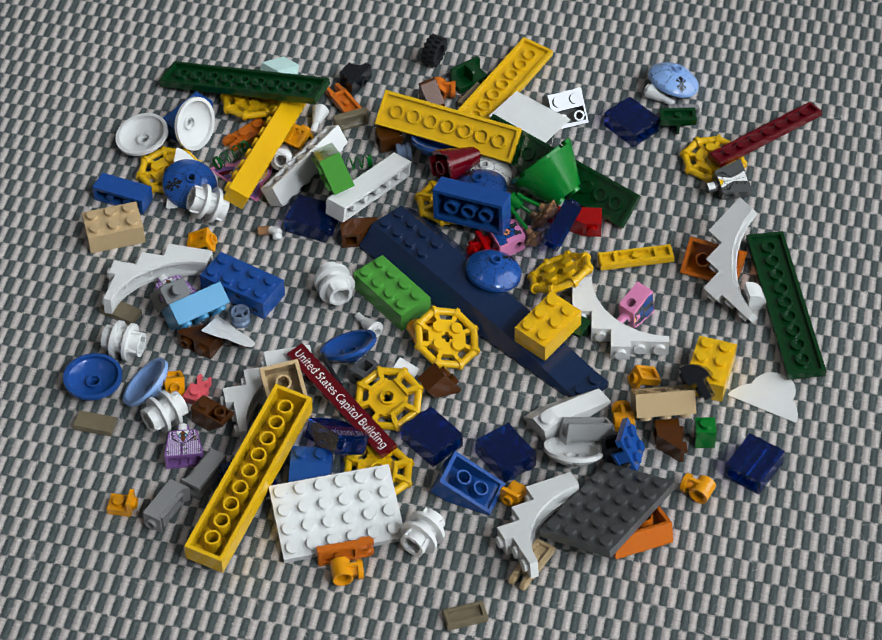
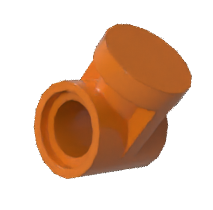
(447, 89)

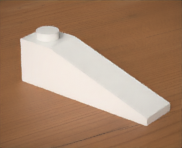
(547, 418)

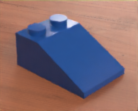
(309, 463)
(467, 484)

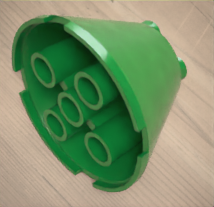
(551, 175)

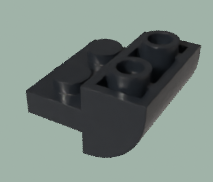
(697, 374)

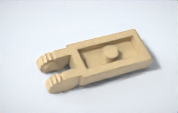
(543, 552)

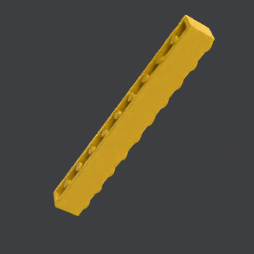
(263, 151)

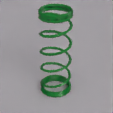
(219, 159)
(369, 160)

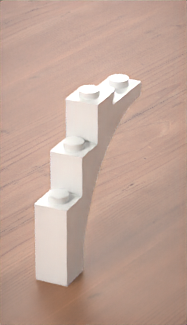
(728, 235)
(128, 277)
(606, 328)
(246, 397)
(540, 503)

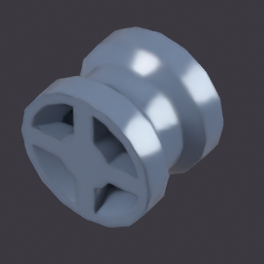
(404, 150)
(240, 316)

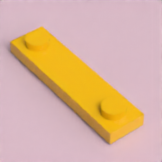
(635, 257)

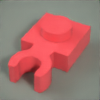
(195, 391)

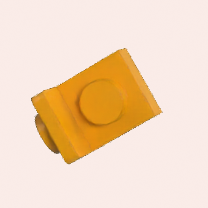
(298, 136)
(202, 238)
(643, 375)
(175, 382)
(513, 494)
(122, 504)

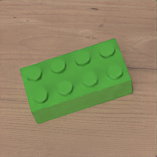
(332, 169)
(391, 292)

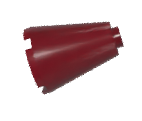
(453, 161)

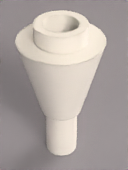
(654, 93)
(319, 113)
(369, 324)

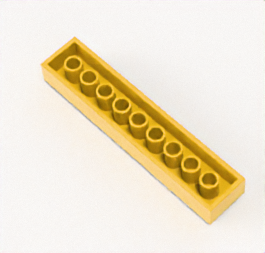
(248, 478)

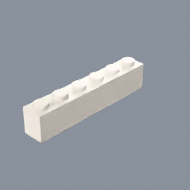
(300, 168)
(368, 187)

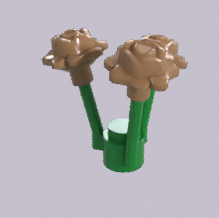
(538, 219)

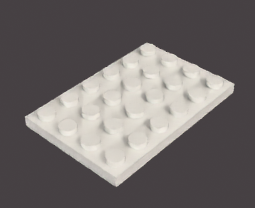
(335, 511)

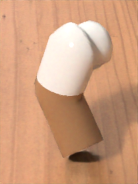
(270, 230)

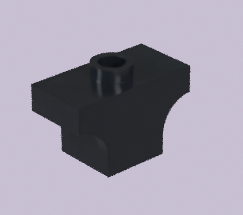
(355, 77)

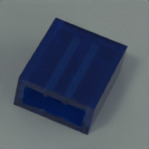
(631, 121)
(309, 219)
(561, 224)
(336, 436)
(431, 436)
(505, 452)
(754, 463)

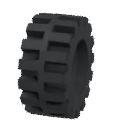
(434, 50)

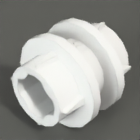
(207, 203)
(334, 283)
(123, 340)
(164, 411)
(422, 532)

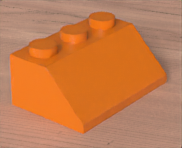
(696, 255)
(651, 534)

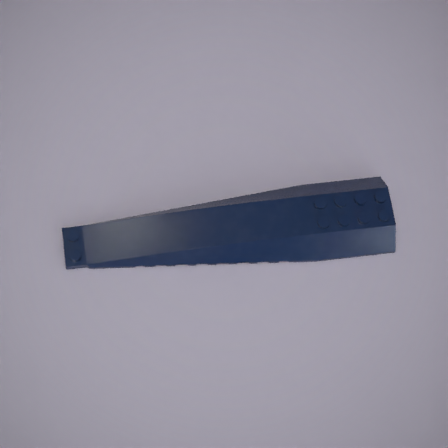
(439, 270)

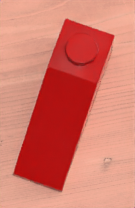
(587, 222)

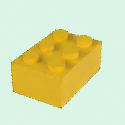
(547, 326)
(719, 359)

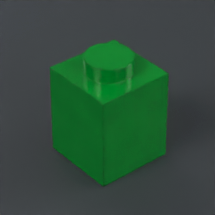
(705, 432)

